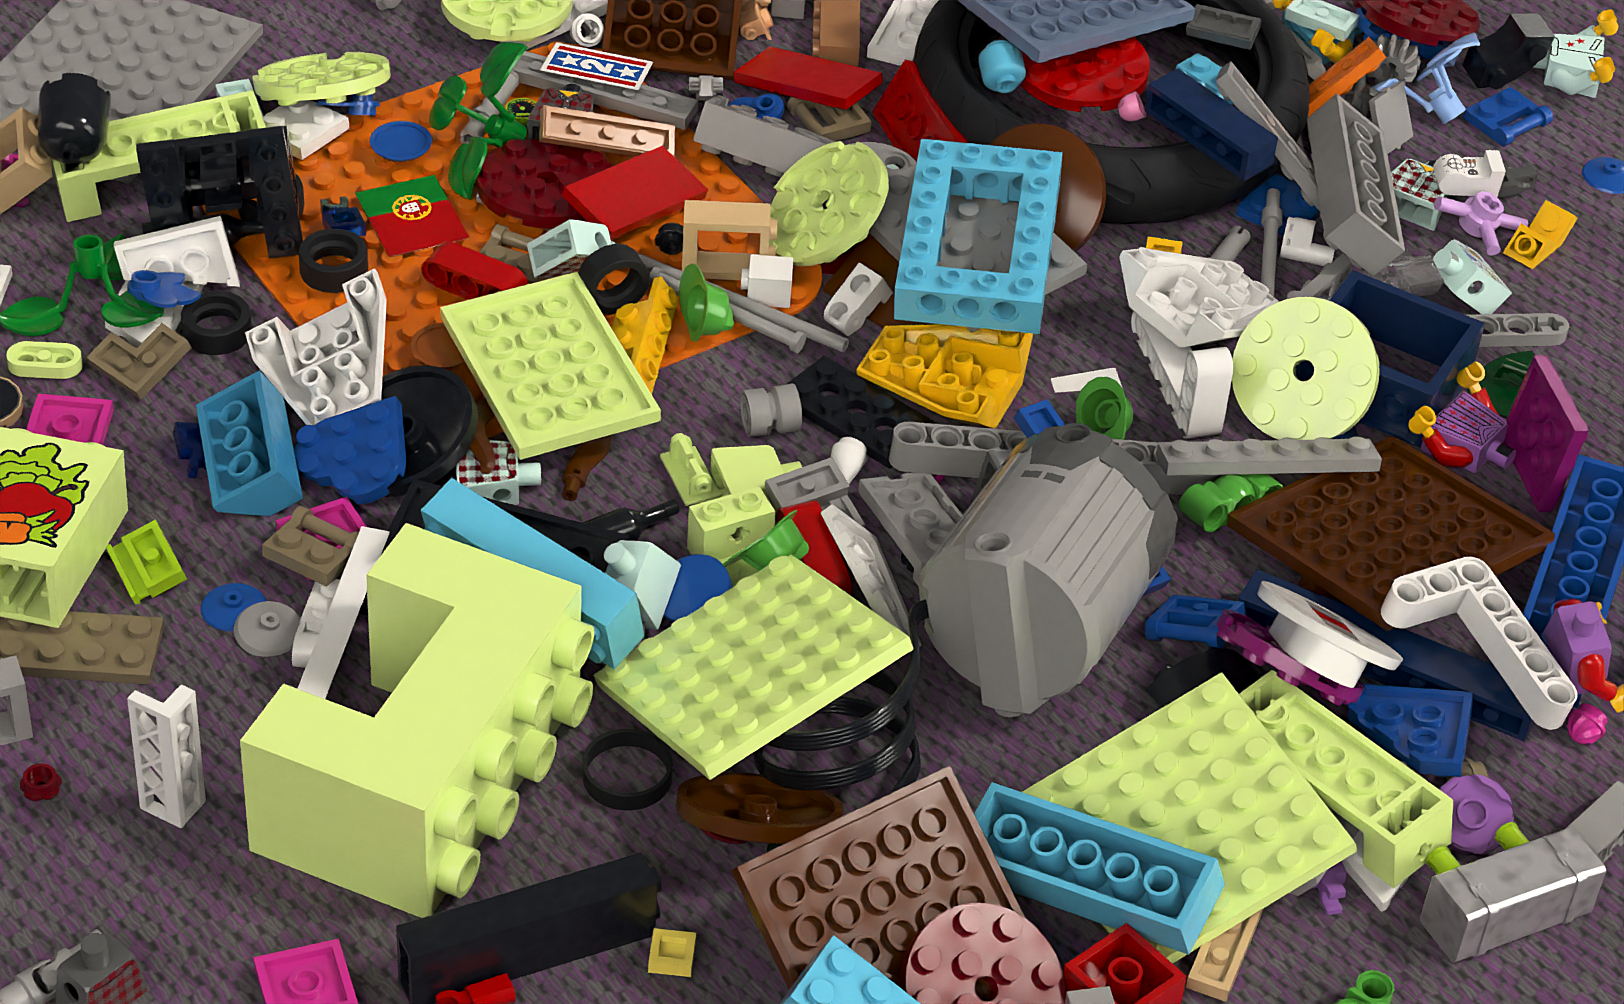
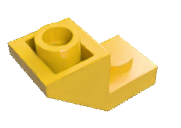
(1542, 237)

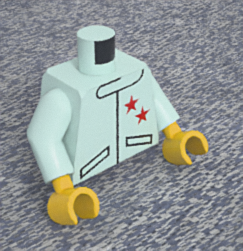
(1577, 60)

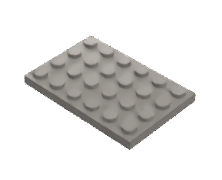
(976, 234)

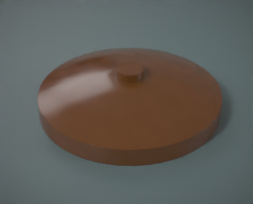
(1082, 178)
(754, 808)

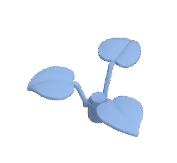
(1443, 99)

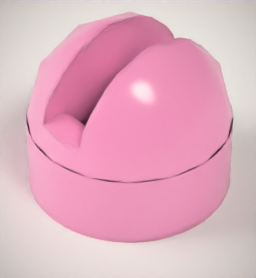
(1131, 107)

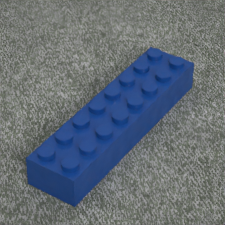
(1586, 547)

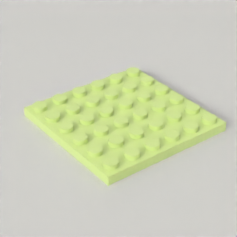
(752, 664)
(1215, 785)

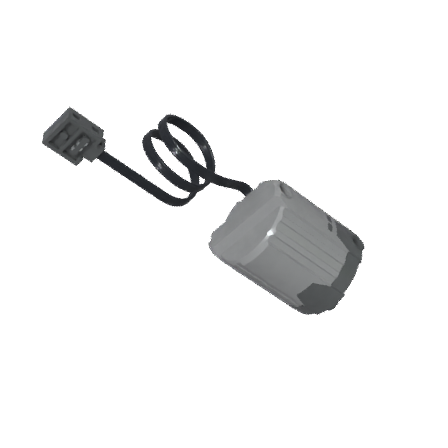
(1016, 593)

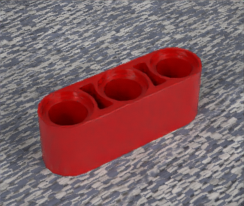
(469, 272)
(823, 551)

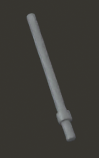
(1271, 221)

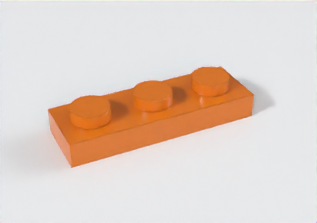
(1342, 75)

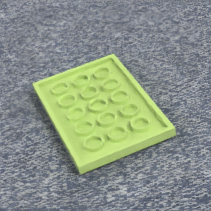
(549, 365)

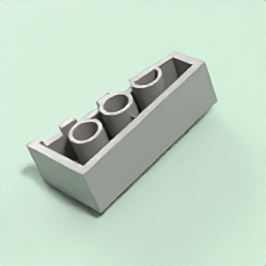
(753, 139)

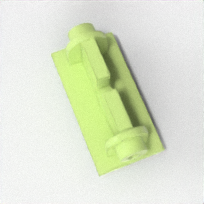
(689, 471)

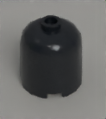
(73, 118)

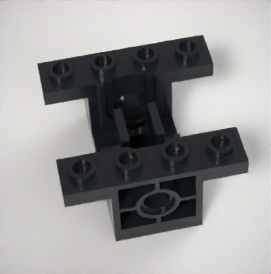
(221, 174)

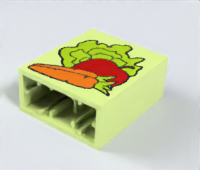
(55, 520)

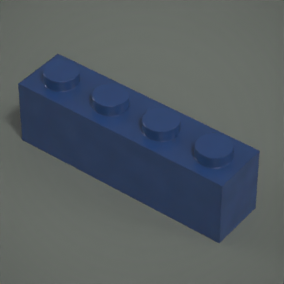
(1211, 124)

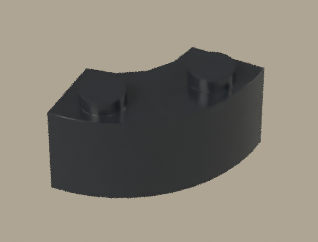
(1509, 51)
(1193, 671)

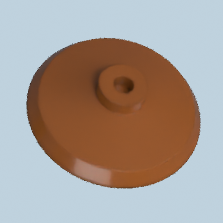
(436, 347)

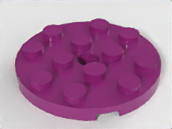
(1263, 648)

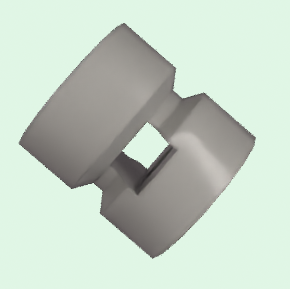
(771, 410)

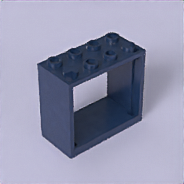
(1414, 328)

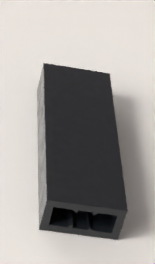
(529, 928)

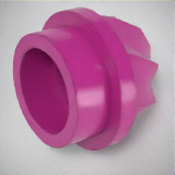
(1586, 724)

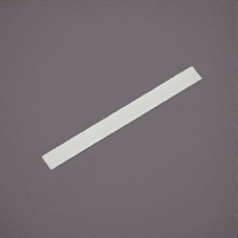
(342, 612)

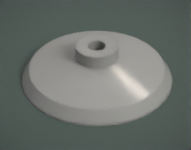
(266, 628)

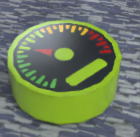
(521, 108)

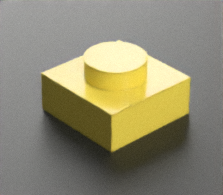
(672, 952)

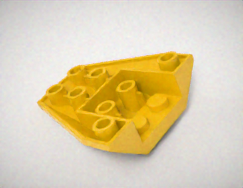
(950, 369)

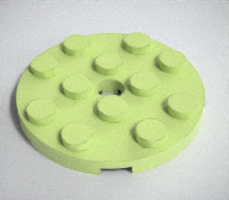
(506, 18)
(321, 78)
(856, 191)
(1342, 362)

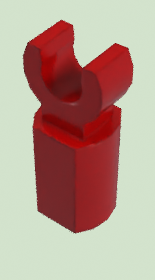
(490, 991)

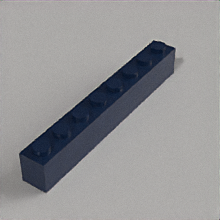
(1423, 665)

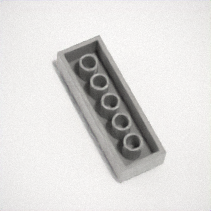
(1354, 186)

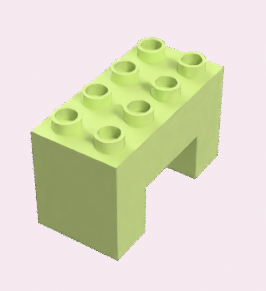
(479, 683)

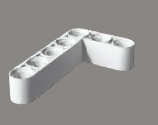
(1191, 380)
(1497, 625)

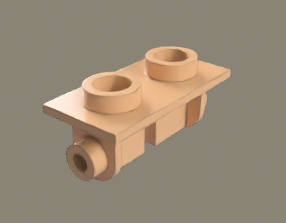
(755, 20)

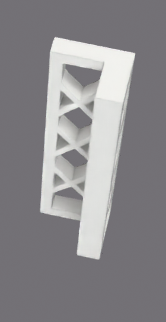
(178, 759)

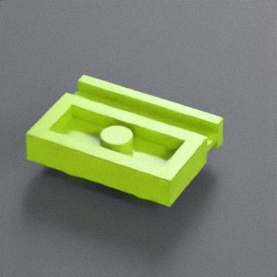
(146, 562)

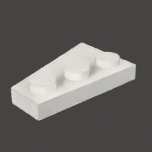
(192, 249)

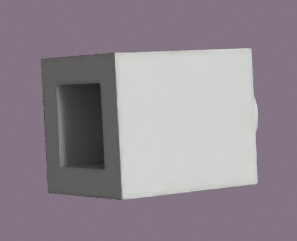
(769, 280)

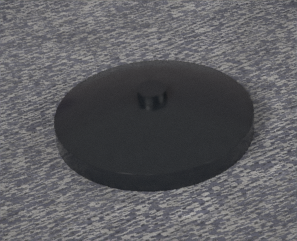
(437, 422)

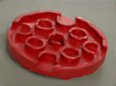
(1100, 82)

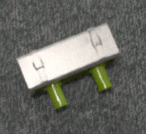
(1510, 891)

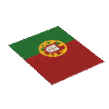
(411, 215)

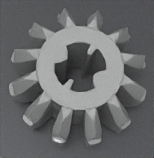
(1401, 60)

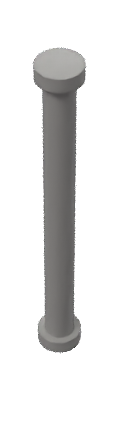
(793, 340)

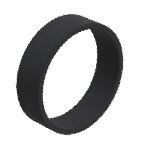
(632, 738)

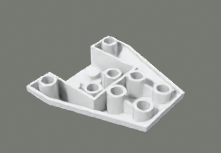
(1191, 296)
(331, 360)

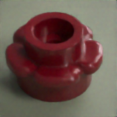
(37, 775)

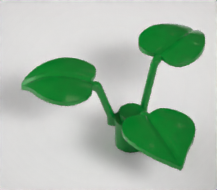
(500, 128)
(92, 260)

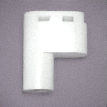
(1298, 243)

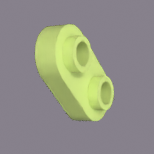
(44, 360)

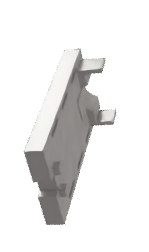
(912, 512)

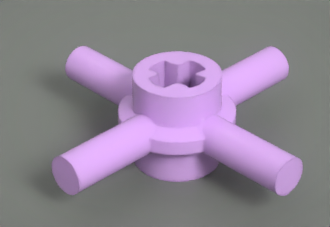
(1480, 217)

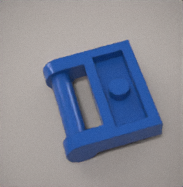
(1503, 108)
(1190, 619)

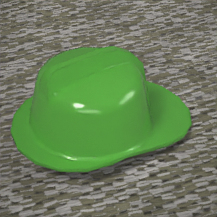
(703, 305)
(1104, 406)
(779, 541)

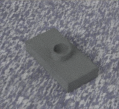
(1223, 27)

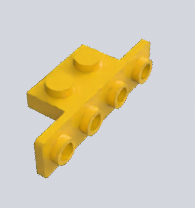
(645, 329)

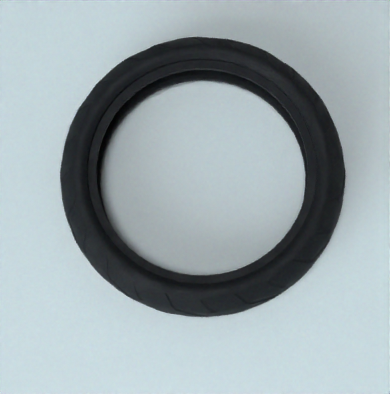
(1141, 182)

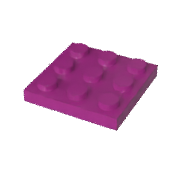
(1544, 433)

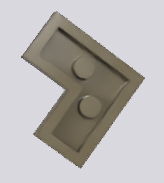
(142, 367)

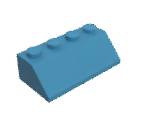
(249, 449)

